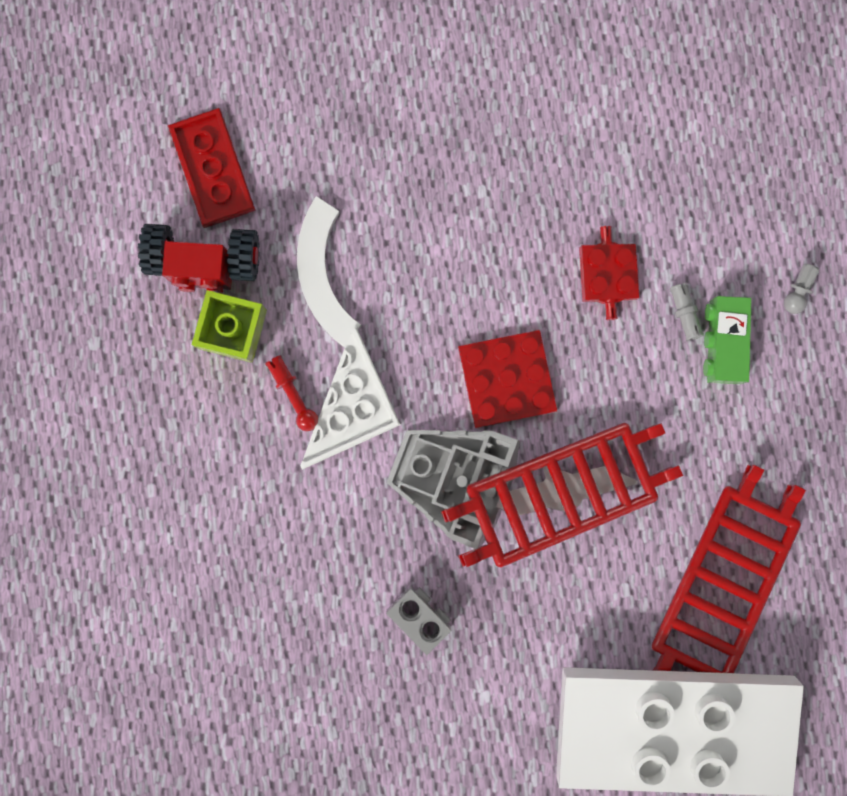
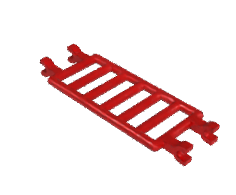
(783, 515)
(576, 526)

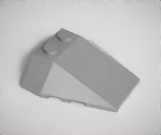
(439, 466)

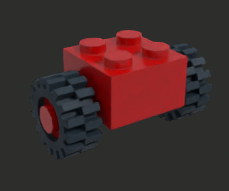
(198, 264)

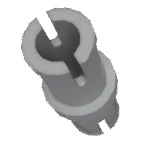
(686, 312)

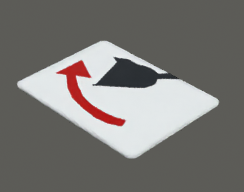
(732, 323)

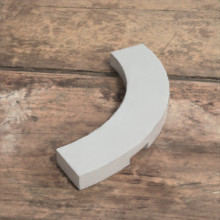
(313, 272)

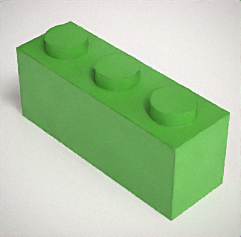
(727, 353)

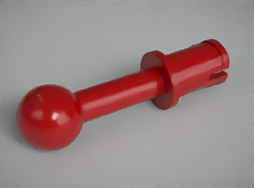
(306, 418)

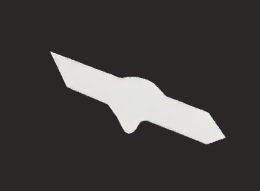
(574, 484)

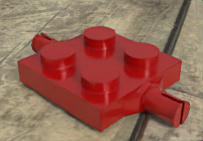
(609, 272)

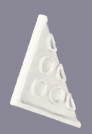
(353, 408)

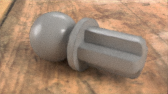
(796, 301)

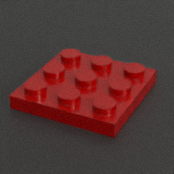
(507, 379)

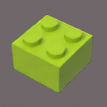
(229, 326)

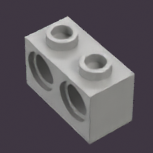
(413, 624)

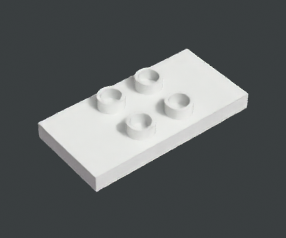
(678, 731)

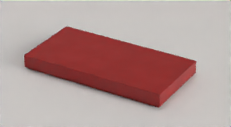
(211, 168)

